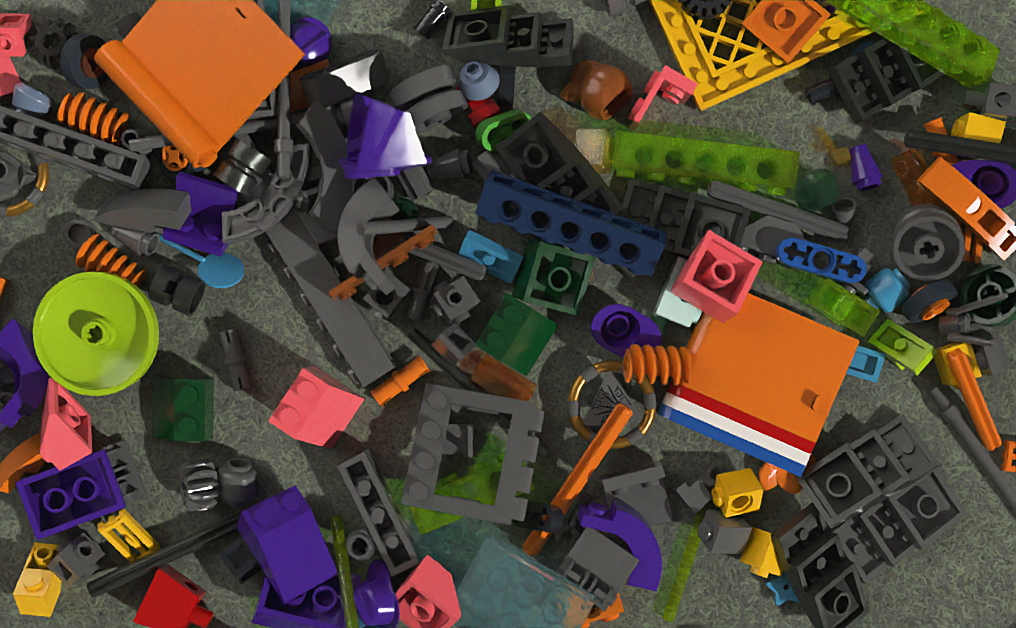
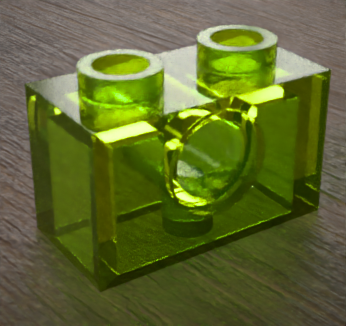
(842, 306)

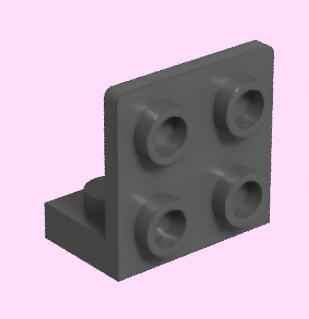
(642, 489)

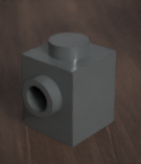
(724, 534)

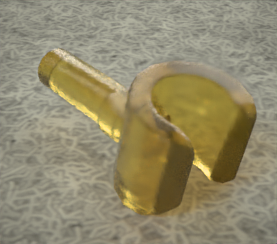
(836, 155)

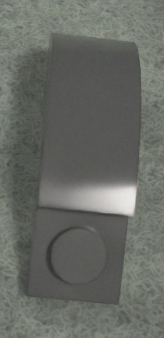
(366, 205)

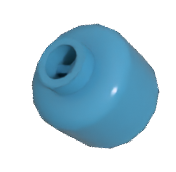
(887, 290)

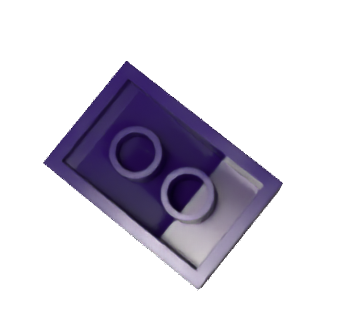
(71, 496)
(287, 543)
(313, 609)

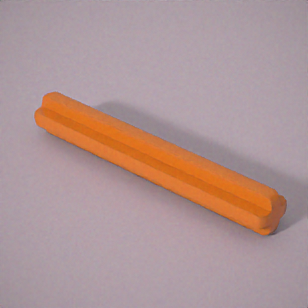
(974, 399)

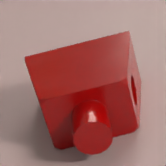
(173, 602)

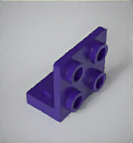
(204, 224)

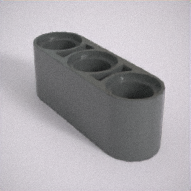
(345, 78)

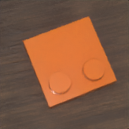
(785, 24)

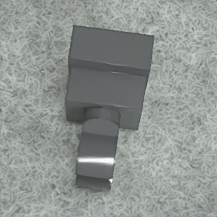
(695, 493)

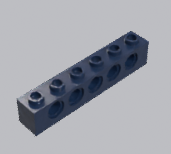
(562, 209)

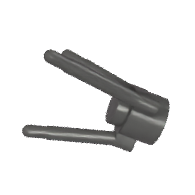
(955, 324)

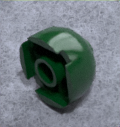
(987, 282)

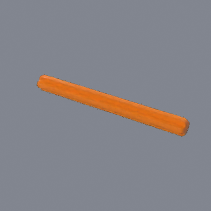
(582, 472)

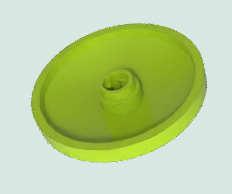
(95, 333)

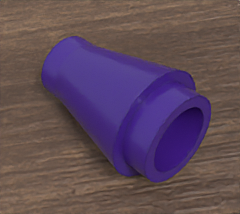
(864, 169)

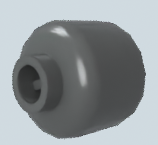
(237, 481)

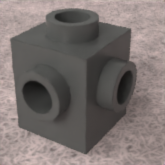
(453, 302)
(76, 559)

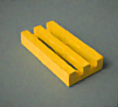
(116, 522)

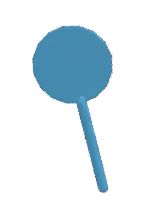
(213, 269)

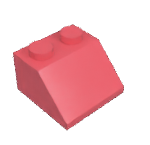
(716, 277)
(64, 427)
(428, 597)

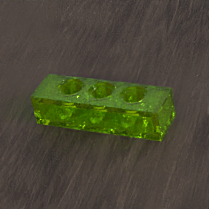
(452, 485)

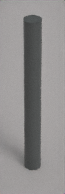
(403, 225)

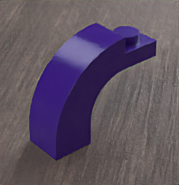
(29, 376)
(636, 531)

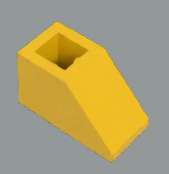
(38, 585)

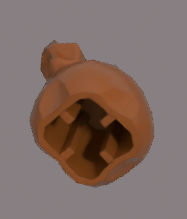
(598, 88)

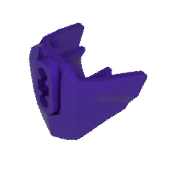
(380, 141)

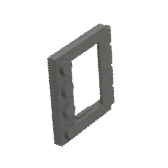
(429, 446)

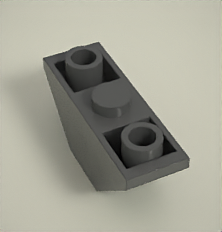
(766, 233)

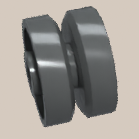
(429, 98)
(931, 259)

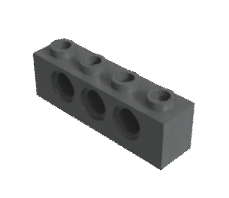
(380, 512)

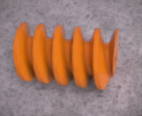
(93, 120)
(97, 259)
(657, 363)

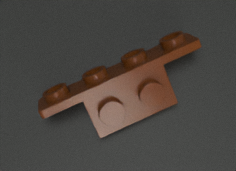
(387, 250)

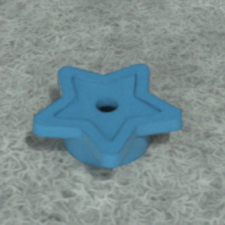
(781, 595)

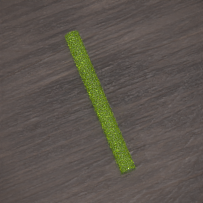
(684, 567)
(344, 572)

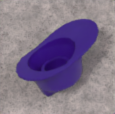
(312, 39)
(993, 178)
(621, 326)
(376, 599)

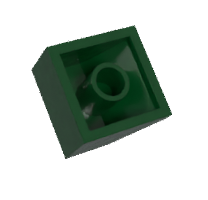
(553, 277)
(516, 334)
(182, 409)

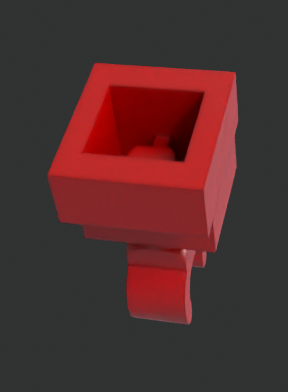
(481, 110)

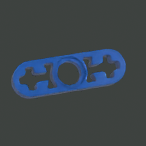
(840, 274)

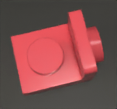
(12, 30)

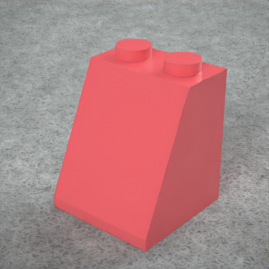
(316, 408)

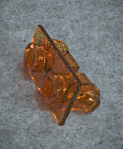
(909, 168)
(502, 380)

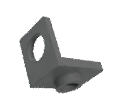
(459, 439)

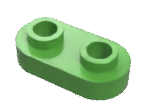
(499, 127)

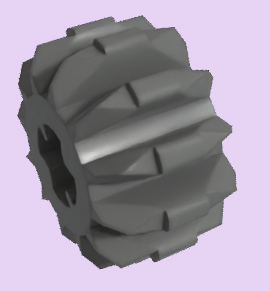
(199, 484)

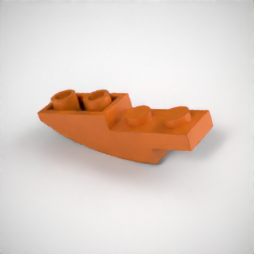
(971, 207)

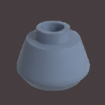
(478, 81)
(31, 100)

